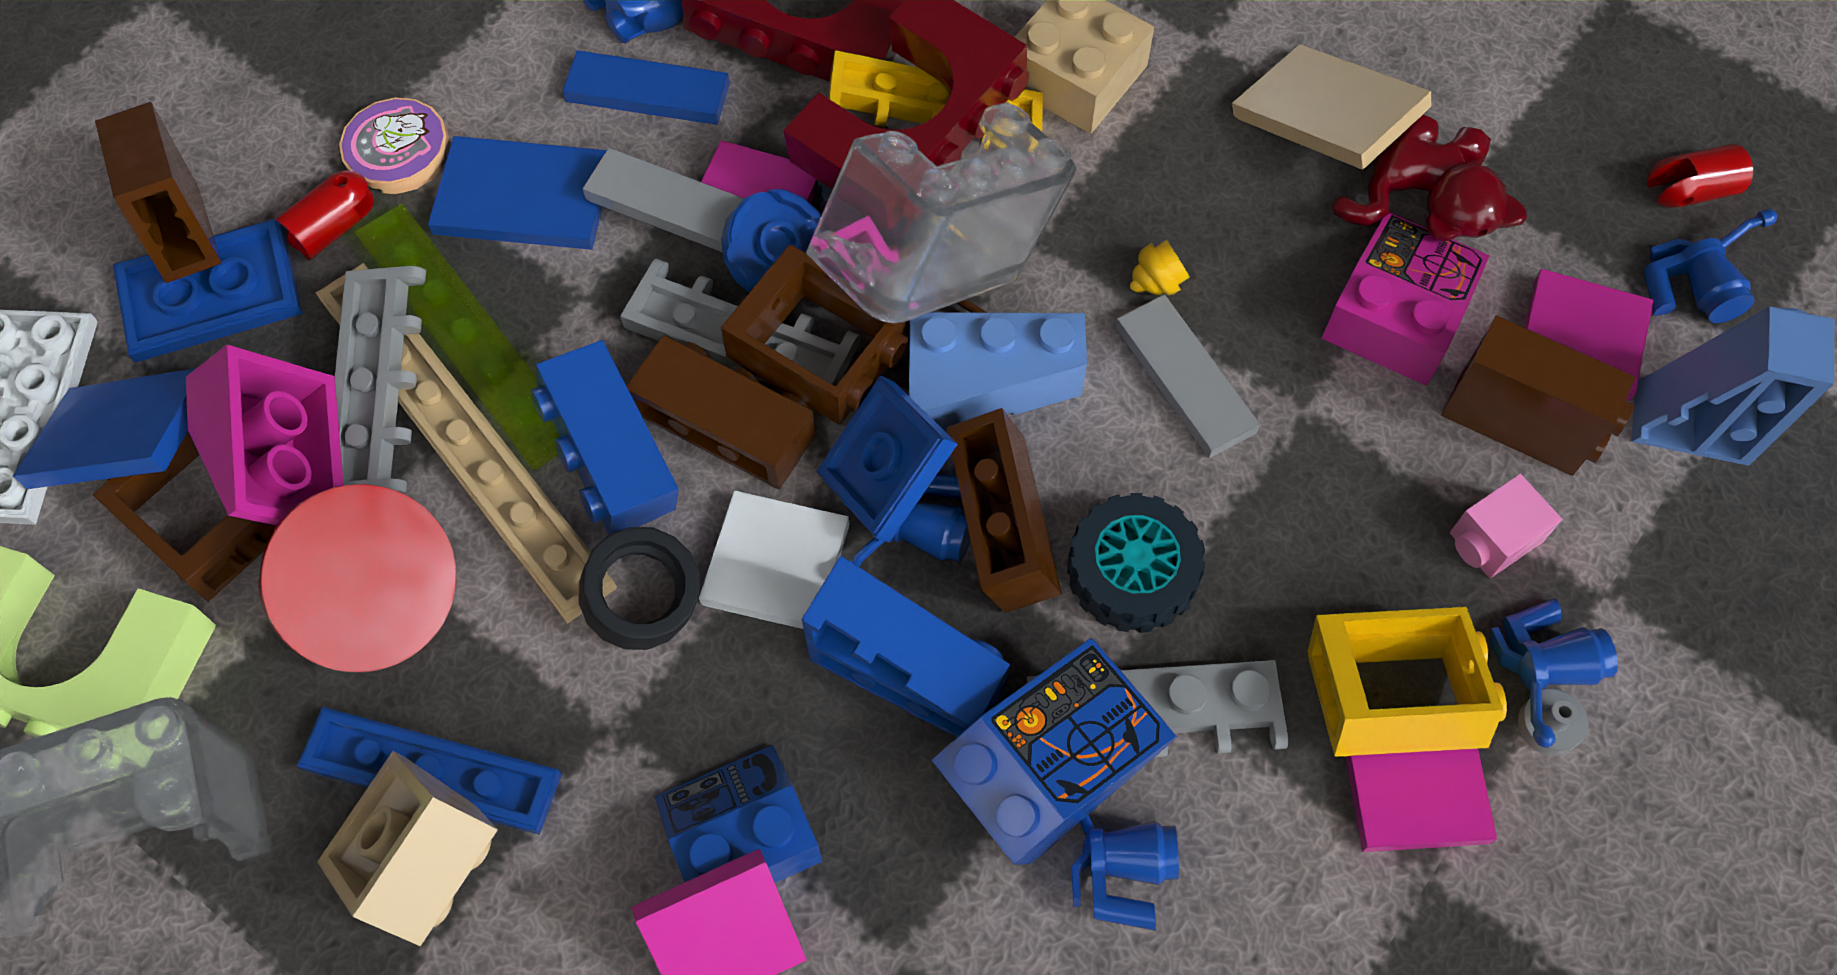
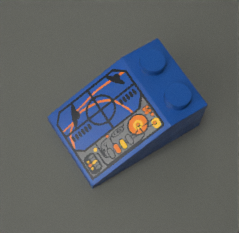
(1053, 752)

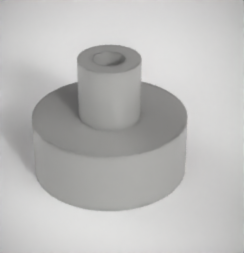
(1563, 715)

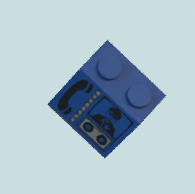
(738, 812)

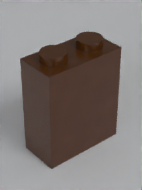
(157, 192)
(1540, 397)

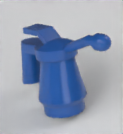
(1715, 282)
(931, 527)
(1568, 659)
(1133, 853)

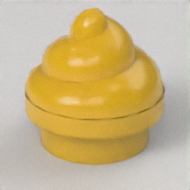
(1158, 270)

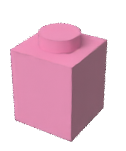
(1504, 526)

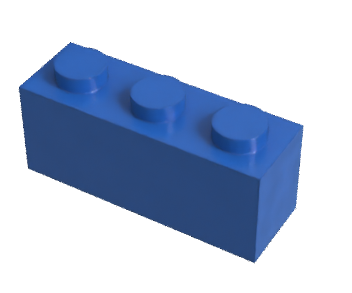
(604, 439)

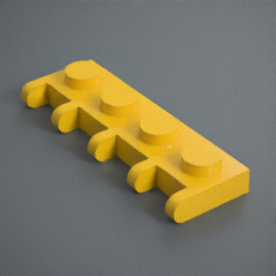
(901, 91)

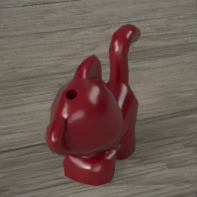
(1462, 194)

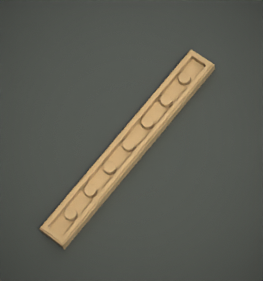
(488, 471)

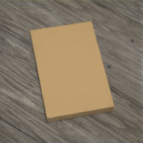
(1332, 105)

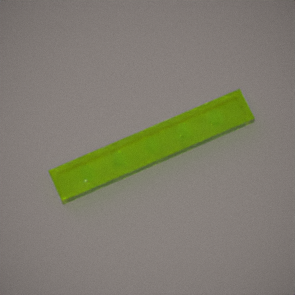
(464, 333)

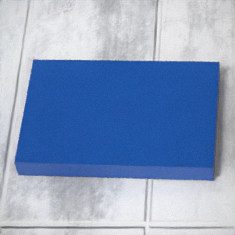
(517, 193)
(241, 293)
(109, 432)

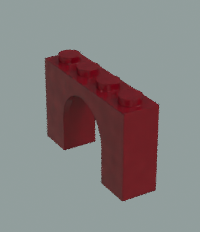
(791, 40)
(947, 41)

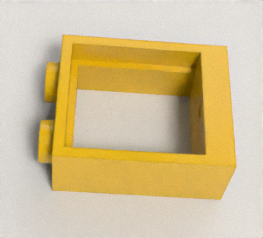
(1400, 635)

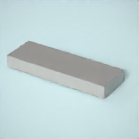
(661, 198)
(1187, 376)

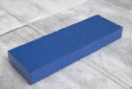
(646, 87)

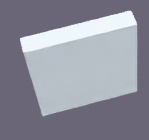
(772, 558)

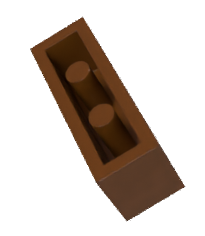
(723, 410)
(1003, 512)

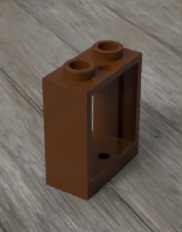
(768, 306)
(215, 557)

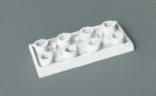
(38, 364)

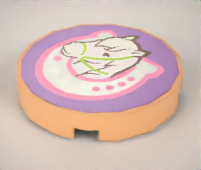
(395, 144)

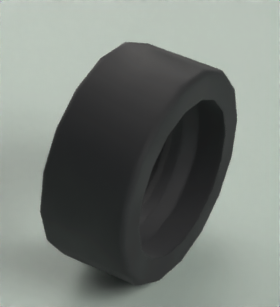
(658, 546)

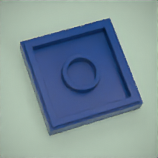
(886, 458)

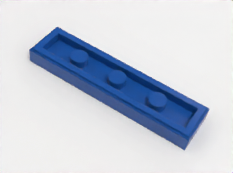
(501, 786)

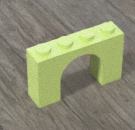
(143, 660)

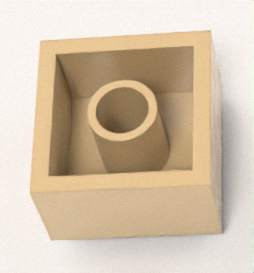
(1084, 57)

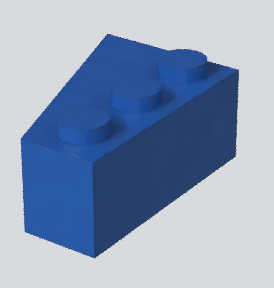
(901, 651)

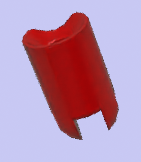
(1702, 175)
(327, 212)

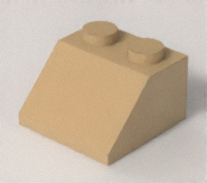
(406, 850)

